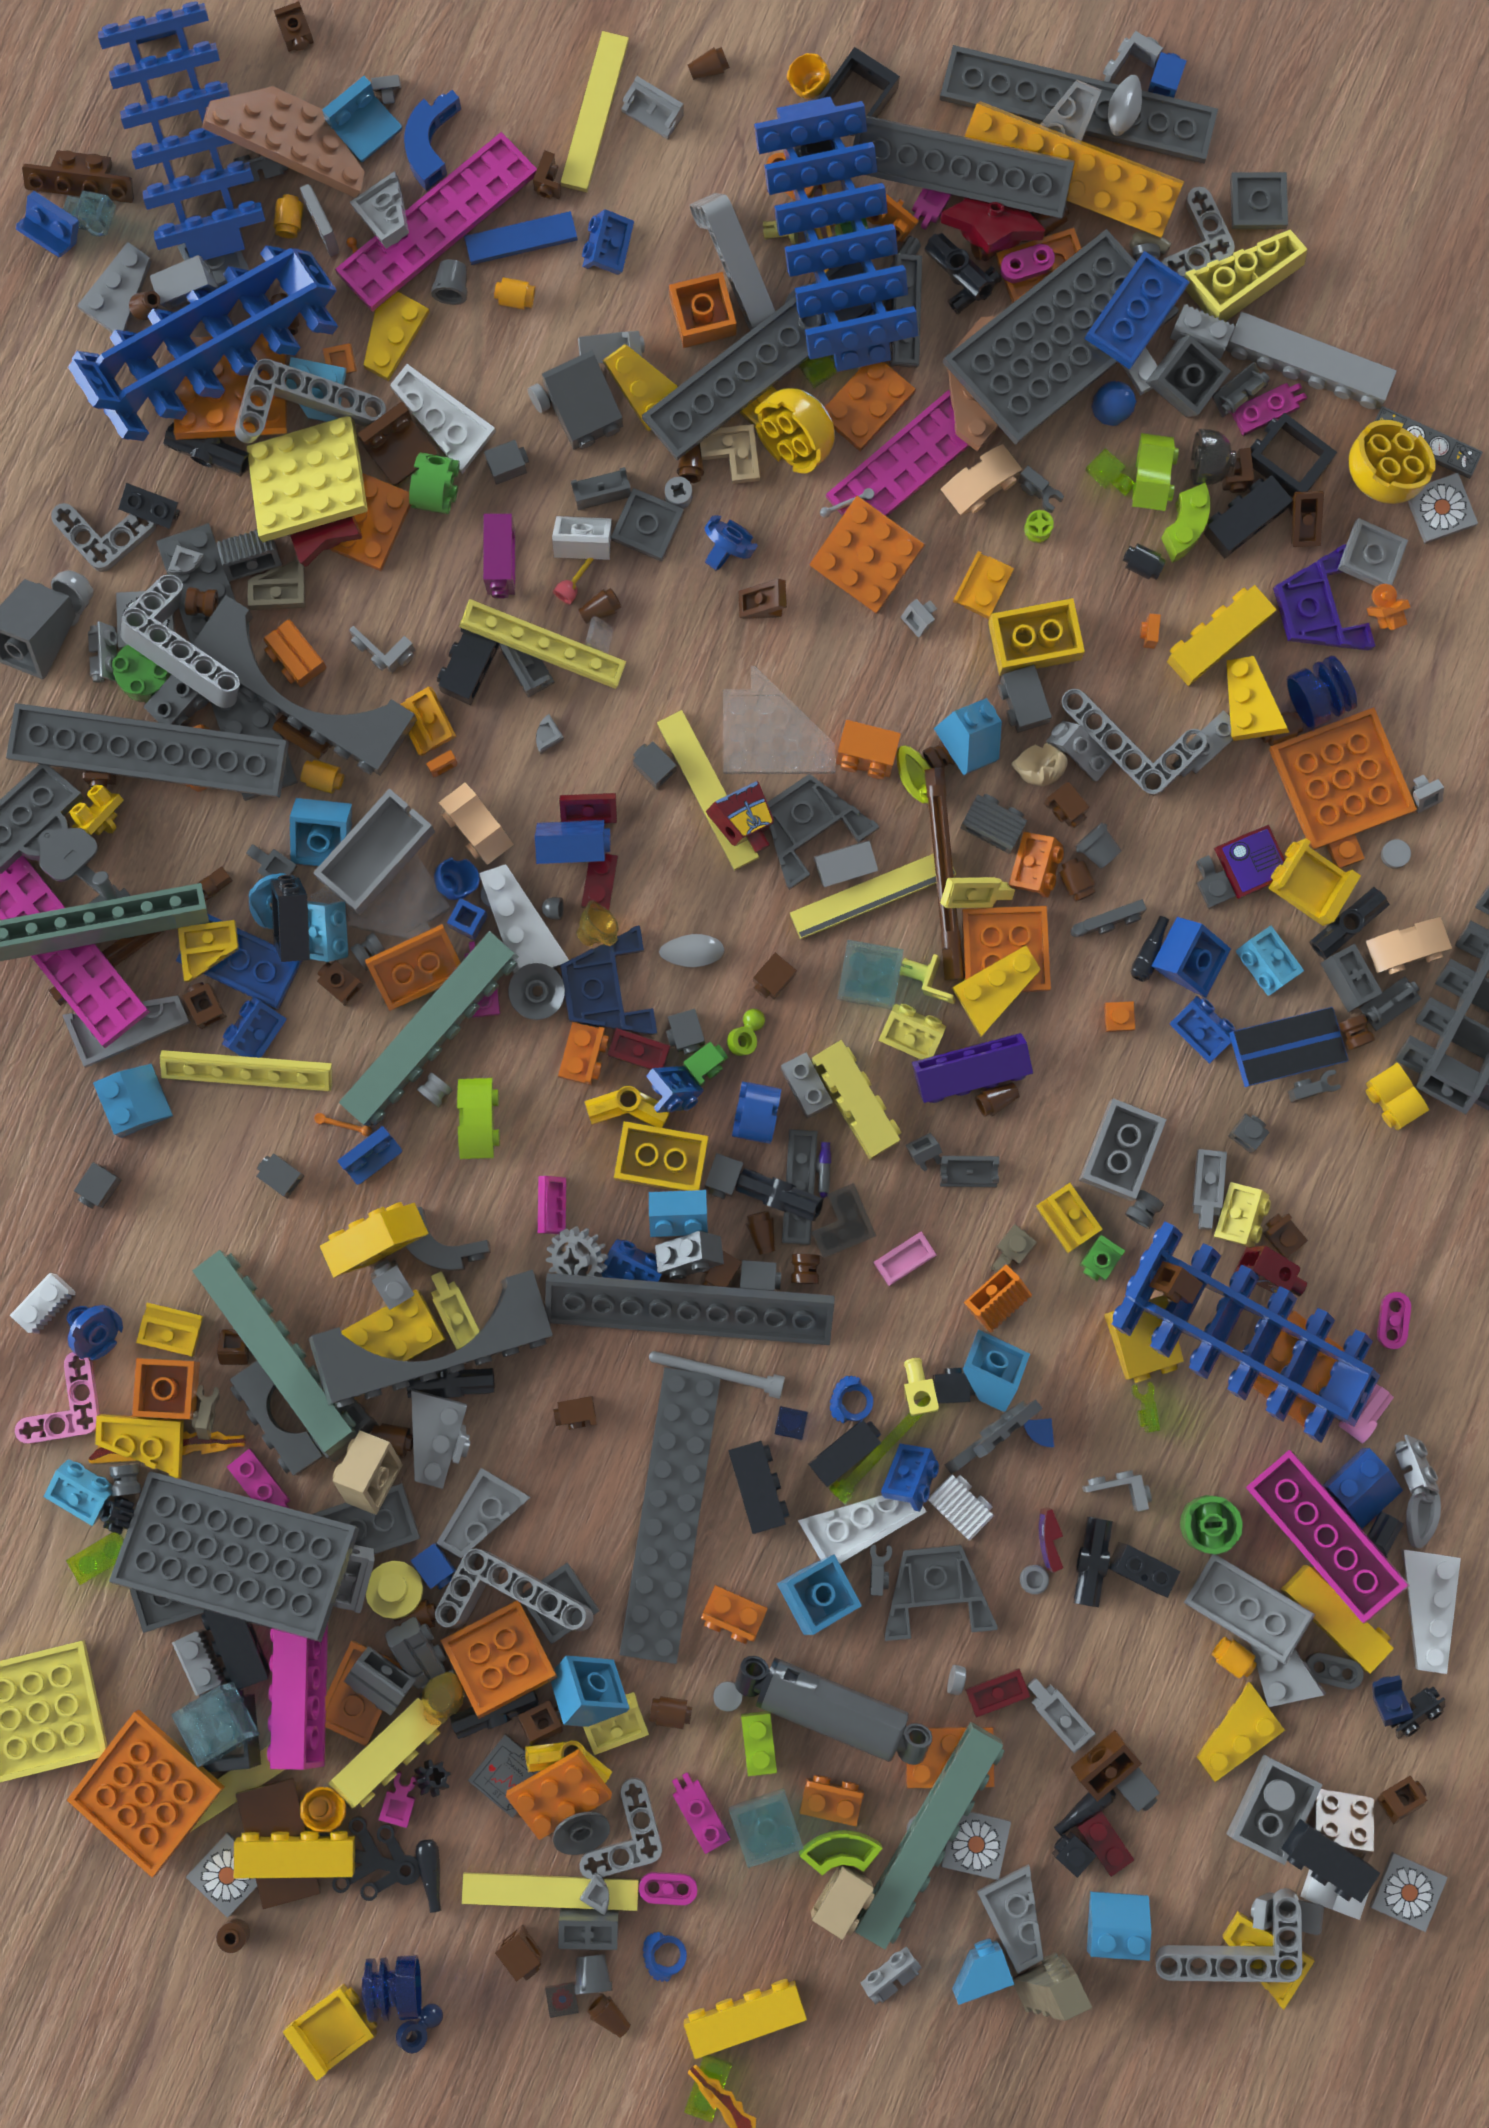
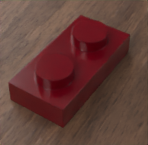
(588, 807)
(600, 881)
(638, 1050)
(997, 1692)
(1105, 1843)

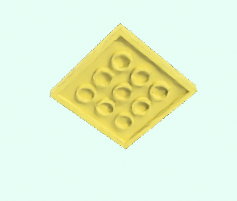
(306, 478)
(48, 1711)

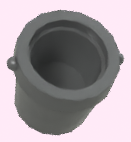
(450, 283)
(1099, 846)
(592, 1975)

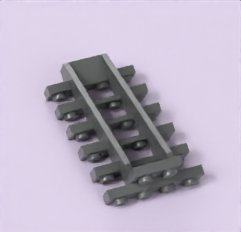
(1439, 1073)

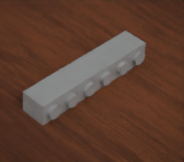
(1310, 361)

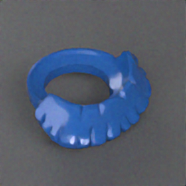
(845, 1385)
(656, 1970)

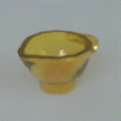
(597, 926)
(442, 1698)

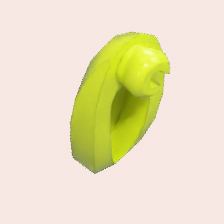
(911, 771)

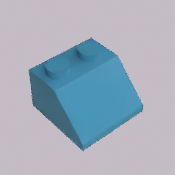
(972, 735)
(317, 829)
(132, 1099)
(677, 1213)
(819, 1595)
(588, 1690)
(1119, 1926)
(982, 1972)

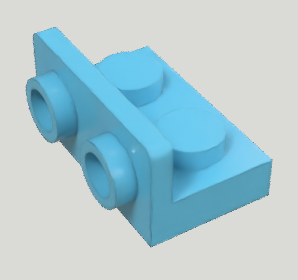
(327, 931)
(1269, 960)
(79, 1491)

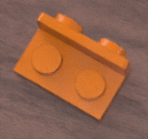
(1037, 863)
(582, 1053)
(734, 1614)
(831, 1800)

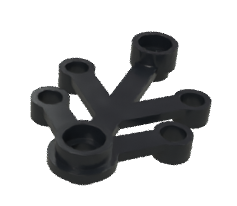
(372, 1860)

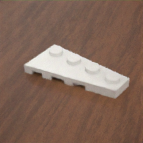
(446, 420)
(519, 921)
(856, 1526)
(1431, 1606)

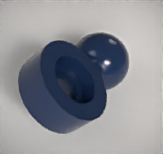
(430, 2018)

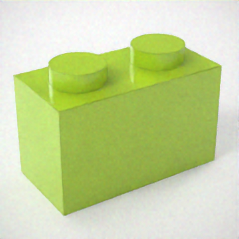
(758, 1743)

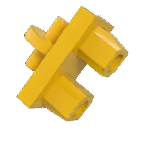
(100, 814)

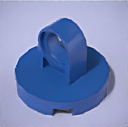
(728, 540)
(93, 1330)

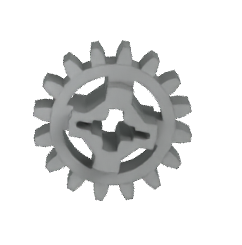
(579, 1253)

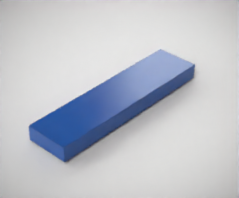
(520, 238)

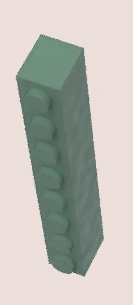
(102, 921)
(429, 1030)
(274, 1351)
(929, 1834)

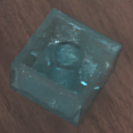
(870, 974)
(215, 1724)
(766, 1828)

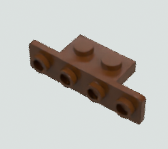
(78, 172)

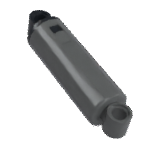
(833, 1710)

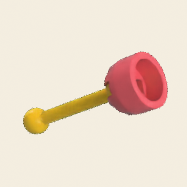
(567, 589)

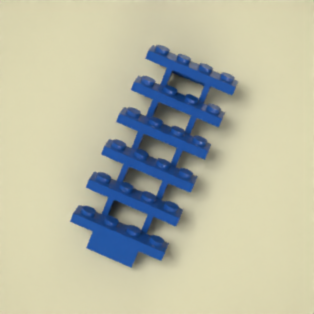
(203, 236)
(298, 276)
(861, 339)
(1350, 1378)

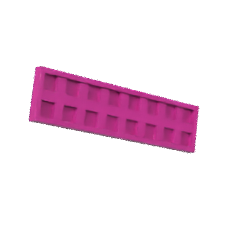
(438, 221)
(905, 460)
(78, 973)

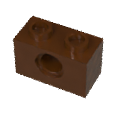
(1106, 1765)
(520, 1954)

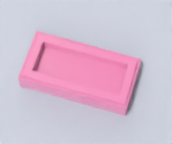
(904, 1258)

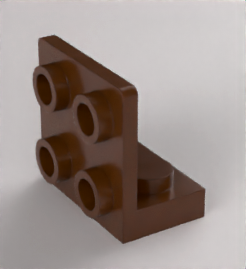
(395, 443)

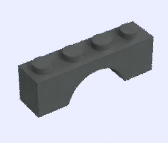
(256, 1389)

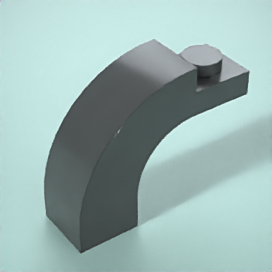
(444, 1256)

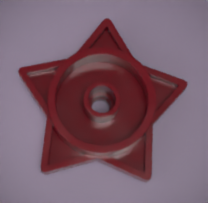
(992, 224)
(313, 541)

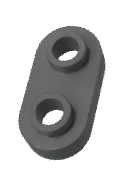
(1333, 1668)

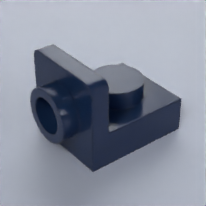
(1391, 1700)

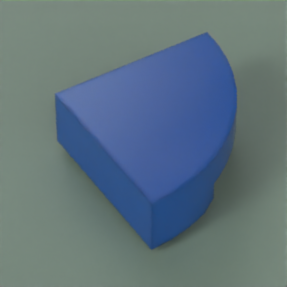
(1040, 1431)

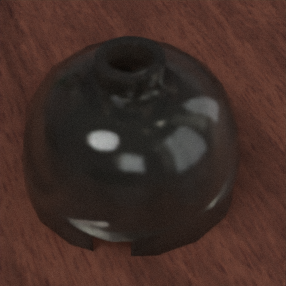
(1211, 457)

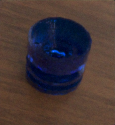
(1321, 692)
(392, 1988)

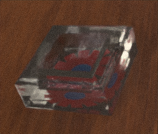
(562, 1999)

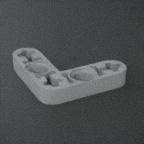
(1209, 239)
(106, 543)
(632, 1846)

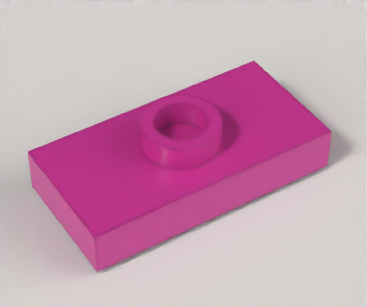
(551, 1204)

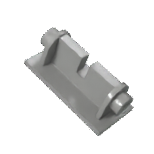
(104, 641)
(1413, 1454)
(879, 1982)

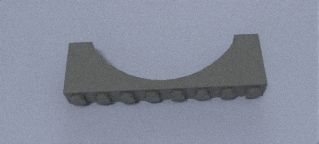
(366, 736)
(353, 1371)

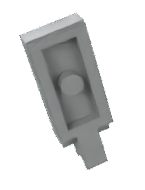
(1209, 1186)
(1060, 1715)

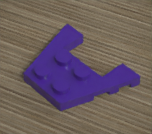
(1310, 610)

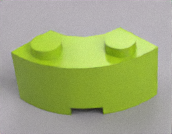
(1154, 472)
(1192, 517)
(476, 1118)
(840, 1848)

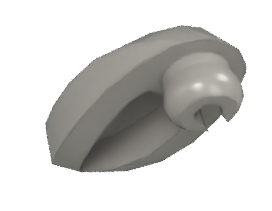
(1125, 105)
(692, 950)
(1422, 1518)

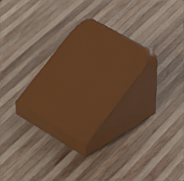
(232, 1348)

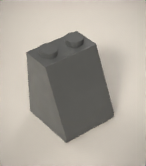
(582, 400)
(34, 627)

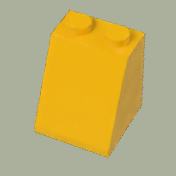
(1135, 1352)

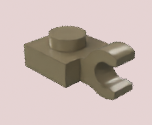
(1014, 1247)
(204, 1418)

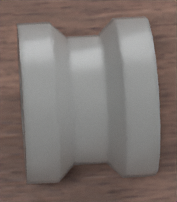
(677, 497)
(434, 1089)

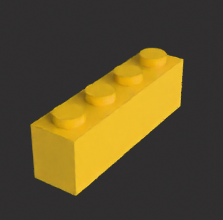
(1220, 635)
(1337, 1620)
(294, 1855)
(744, 2019)

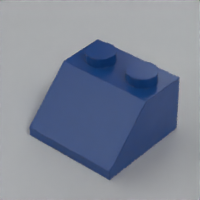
(1191, 956)
(1363, 1486)

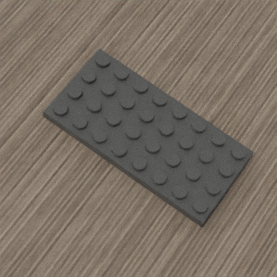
(1035, 350)
(235, 1556)

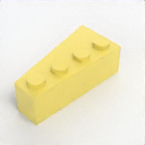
(1237, 281)
(855, 1099)
(383, 1755)

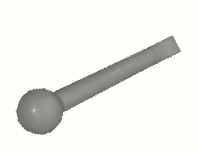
(825, 512)

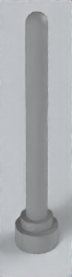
(771, 1385)

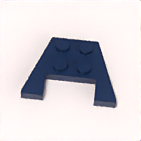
(594, 987)

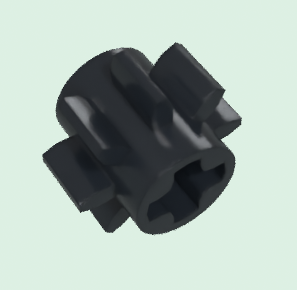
(117, 1514)
(423, 1781)

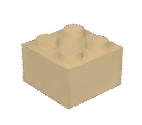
(367, 1472)
(842, 1901)

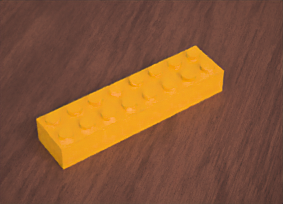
(1099, 178)

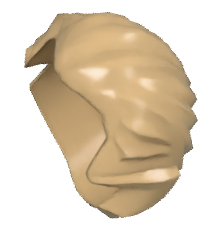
(1041, 765)

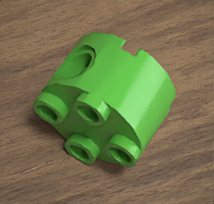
(433, 483)
(137, 674)
(1211, 1524)

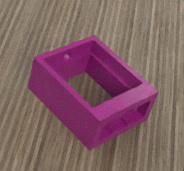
(499, 555)

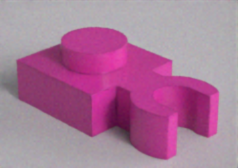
(398, 1805)

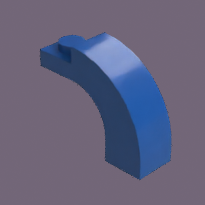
(419, 130)

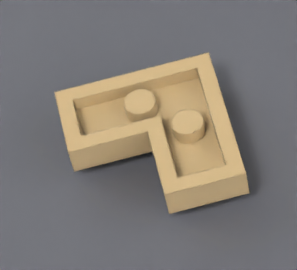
(740, 447)

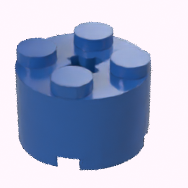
(756, 1112)

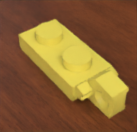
(975, 892)
(454, 1311)

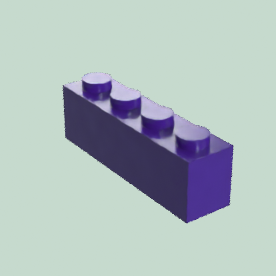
(972, 1068)

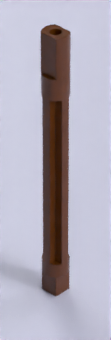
(944, 869)
(127, 946)

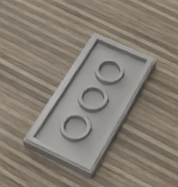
(1249, 1609)

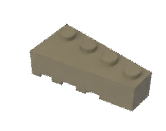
(1052, 1989)

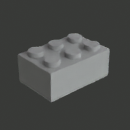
(1122, 1149)
(1262, 1826)

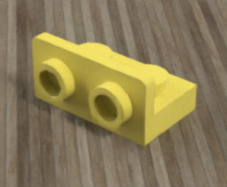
(912, 1032)
(1243, 1215)
(617, 1729)

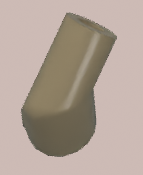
(1145, 237)

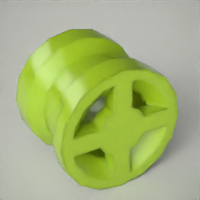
(1039, 519)

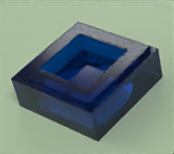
(791, 1423)

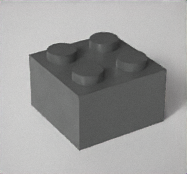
(1188, 376)

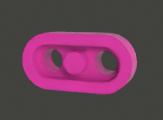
(1028, 262)
(1394, 1321)
(668, 1890)

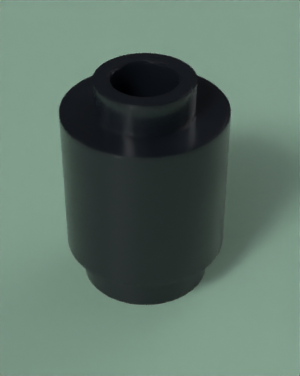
(1144, 561)

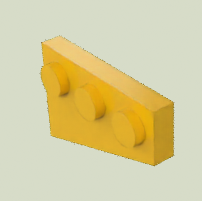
(392, 333)
(638, 380)
(1251, 702)
(995, 988)
(145, 1439)
(1240, 1734)
(1241, 1933)

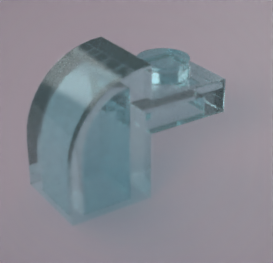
(92, 211)

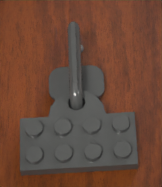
(36, 828)

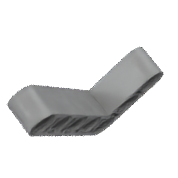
(719, 217)
(302, 395)
(145, 633)
(1128, 747)
(512, 1587)
(1242, 1955)

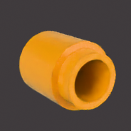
(288, 216)
(514, 293)
(322, 776)
(1234, 1657)

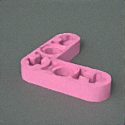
(70, 1417)

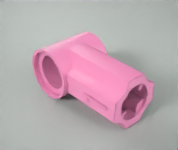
(1372, 1411)

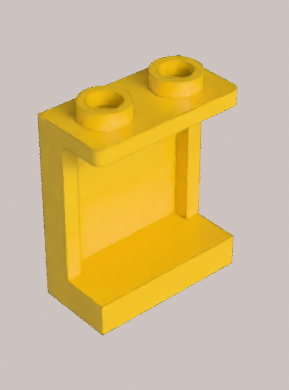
(1313, 883)
(330, 2031)

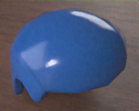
(1113, 403)
(456, 878)

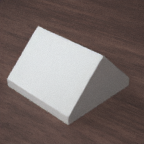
(582, 537)

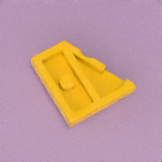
(206, 946)

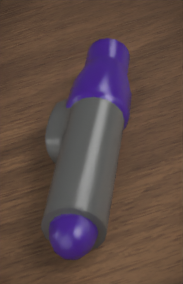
(823, 1165)

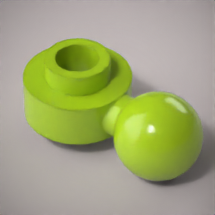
(753, 1021)

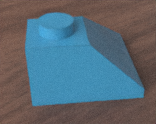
(994, 1370)

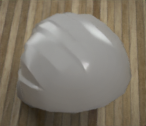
(76, 587)

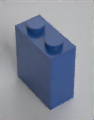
(571, 841)

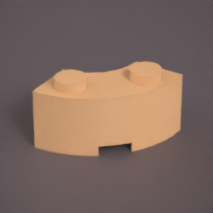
(973, 486)
(475, 823)
(1409, 945)

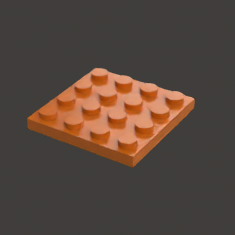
(217, 416)
(1342, 778)
(145, 1793)

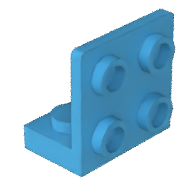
(361, 120)

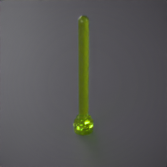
(844, 1489)

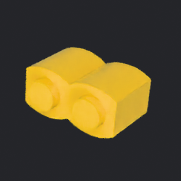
(1396, 1096)

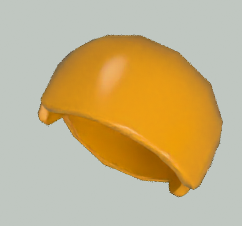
(808, 75)
(322, 1809)

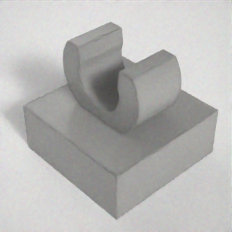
(386, 85)
(919, 616)
(1427, 794)

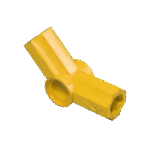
(610, 1106)
(542, 1756)

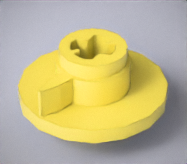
(394, 1590)

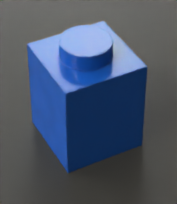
(1167, 74)
(467, 919)
(434, 1566)

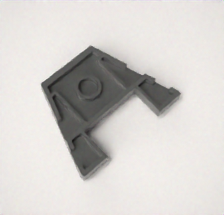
(805, 813)
(995, 1433)
(936, 1578)

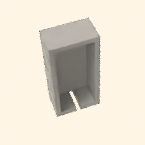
(374, 852)

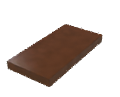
(271, 1810)

